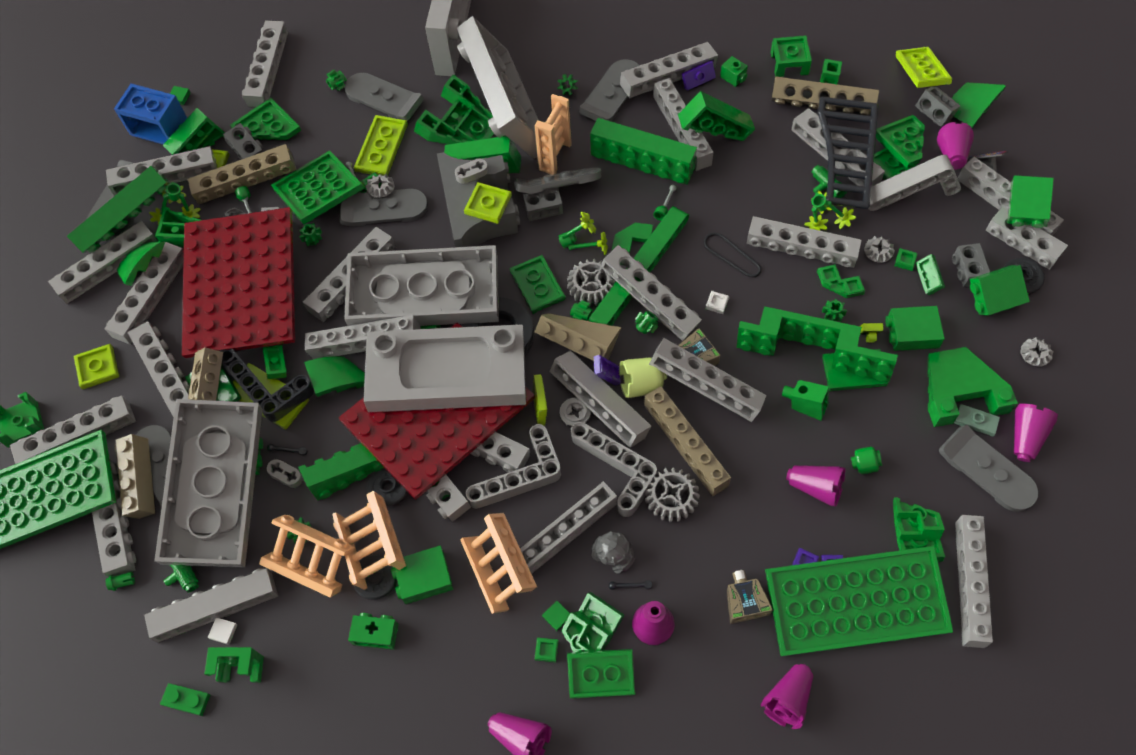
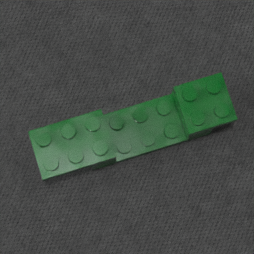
(817, 332)

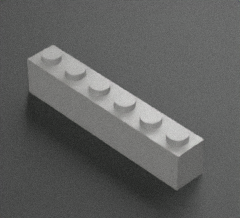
(600, 399)
(206, 606)

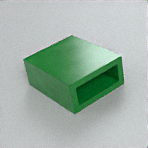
(1030, 201)
(999, 290)
(915, 328)
(423, 576)

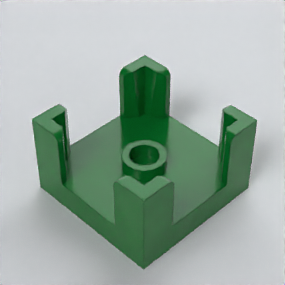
(791, 53)
(20, 420)
(246, 658)

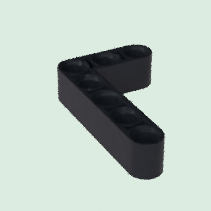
(268, 401)

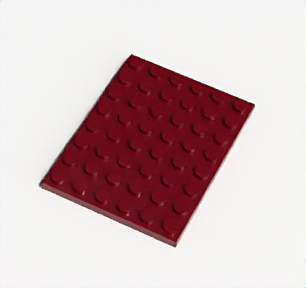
(238, 282)
(425, 443)

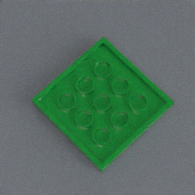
(317, 187)

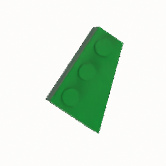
(194, 133)
(172, 227)

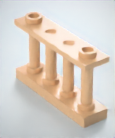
(553, 134)
(387, 540)
(512, 558)
(293, 570)

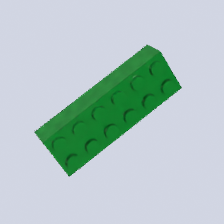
(643, 151)
(118, 210)

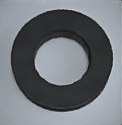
(518, 315)

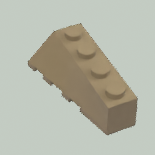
(579, 335)
(135, 476)

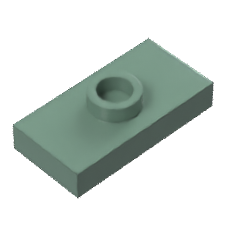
(977, 420)

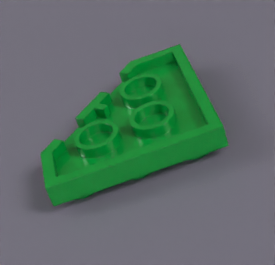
(268, 122)
(903, 139)

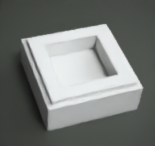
(717, 302)
(222, 631)

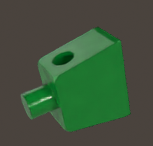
(808, 398)

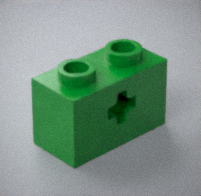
(383, 638)

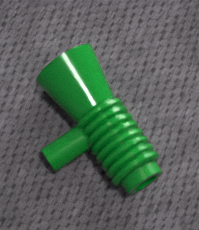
(820, 173)
(185, 576)

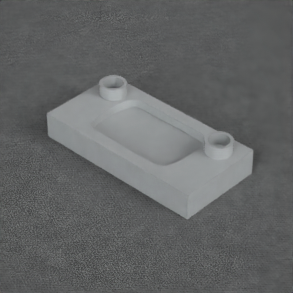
(443, 34)
(500, 84)
(430, 284)
(445, 368)
(209, 484)

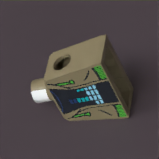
(701, 347)
(746, 599)

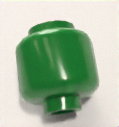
(866, 460)

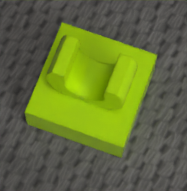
(871, 331)

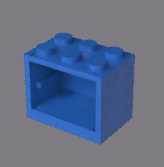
(150, 113)

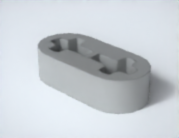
(471, 171)
(287, 470)

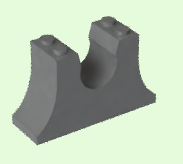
(466, 229)

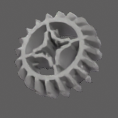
(591, 275)
(683, 485)

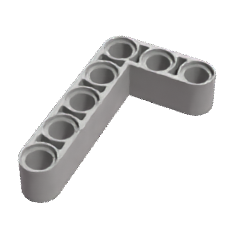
(915, 179)
(619, 462)
(520, 475)

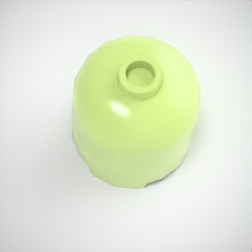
(640, 377)

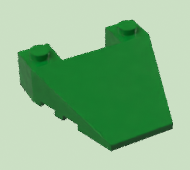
(463, 121)
(963, 376)

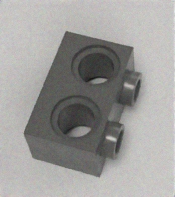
(939, 103)
(240, 146)
(547, 204)
(969, 260)

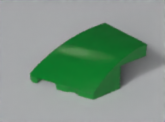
(975, 100)
(138, 260)
(334, 374)
(917, 527)
(592, 625)

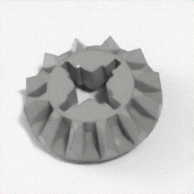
(386, 187)
(872, 251)
(1032, 357)
(566, 411)

